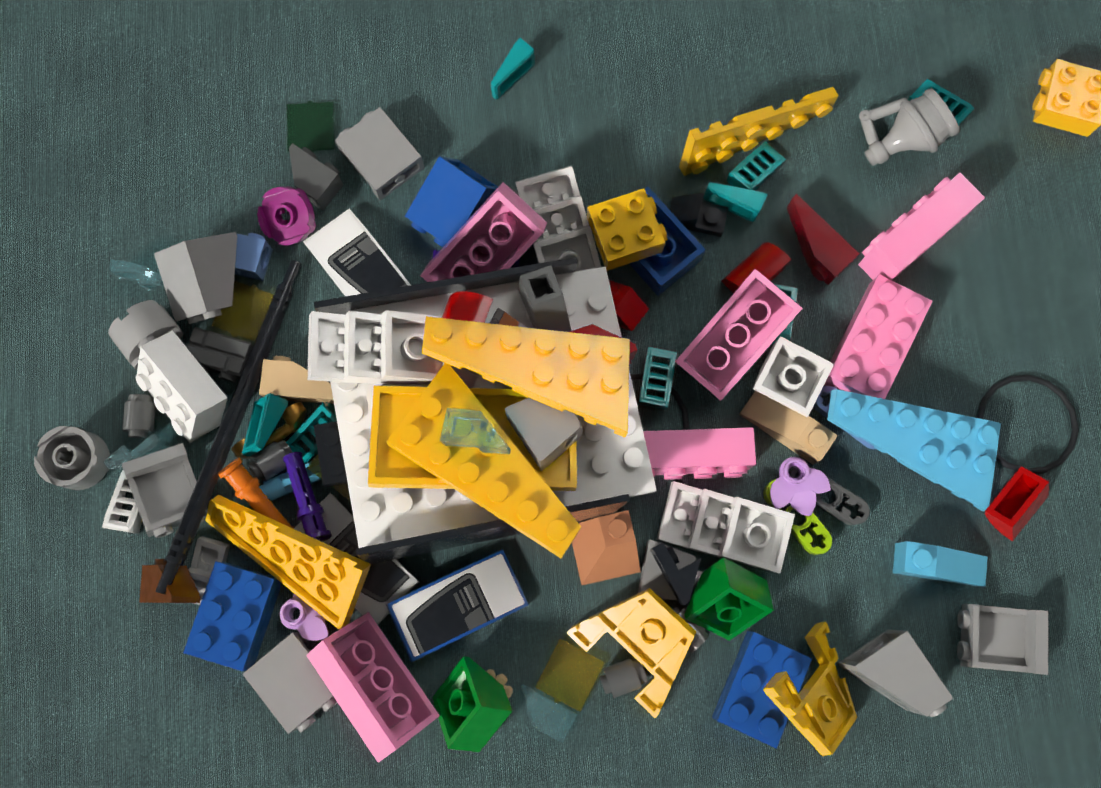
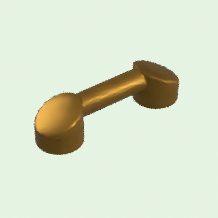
(293, 416)

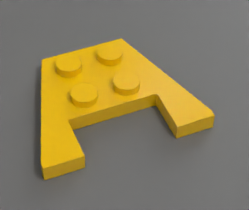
(650, 634)
(824, 705)

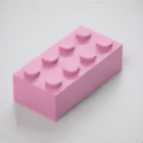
(920, 227)
(489, 239)
(738, 334)
(877, 338)
(701, 452)
(372, 686)

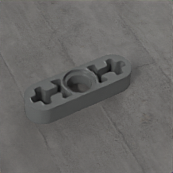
(843, 513)

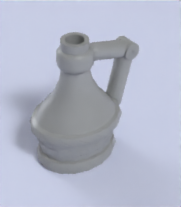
(919, 126)

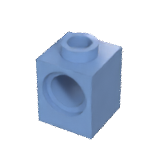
(252, 256)

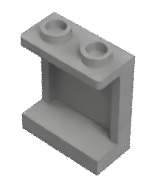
(380, 152)
(161, 488)
(1003, 638)
(290, 684)

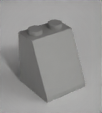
(199, 276)
(899, 672)

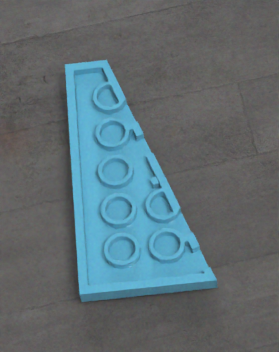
(932, 442)

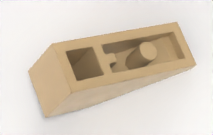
(290, 382)
(789, 427)

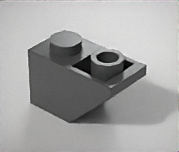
(316, 179)
(544, 300)

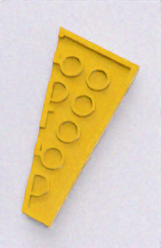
(750, 128)
(549, 366)
(495, 481)
(309, 568)

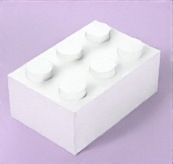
(180, 386)

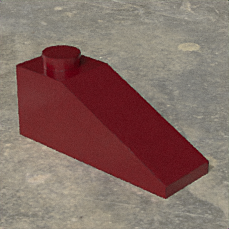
(821, 245)

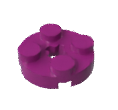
(300, 210)

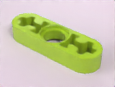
(806, 539)

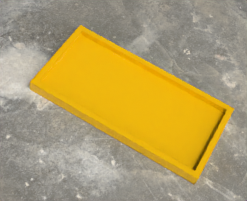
(395, 470)

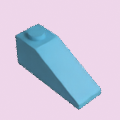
(939, 563)

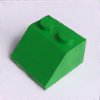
(729, 599)
(470, 706)

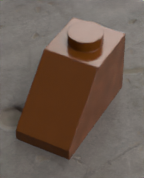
(180, 591)

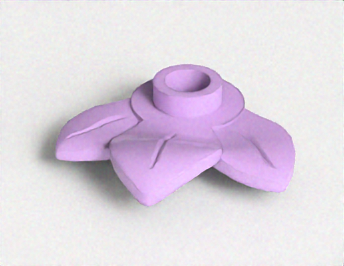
(798, 491)
(310, 622)

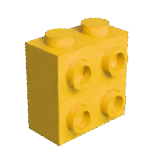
(1069, 98)
(626, 229)

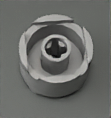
(143, 324)
(71, 458)

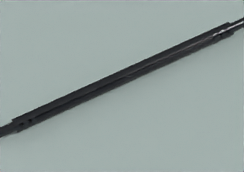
(228, 429)

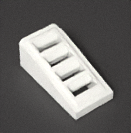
(114, 510)

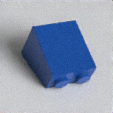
(448, 199)

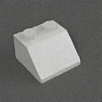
(793, 376)

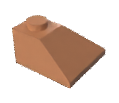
(606, 548)

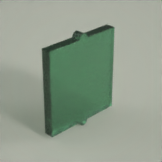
(311, 125)

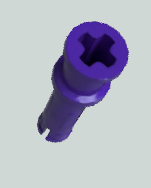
(309, 511)

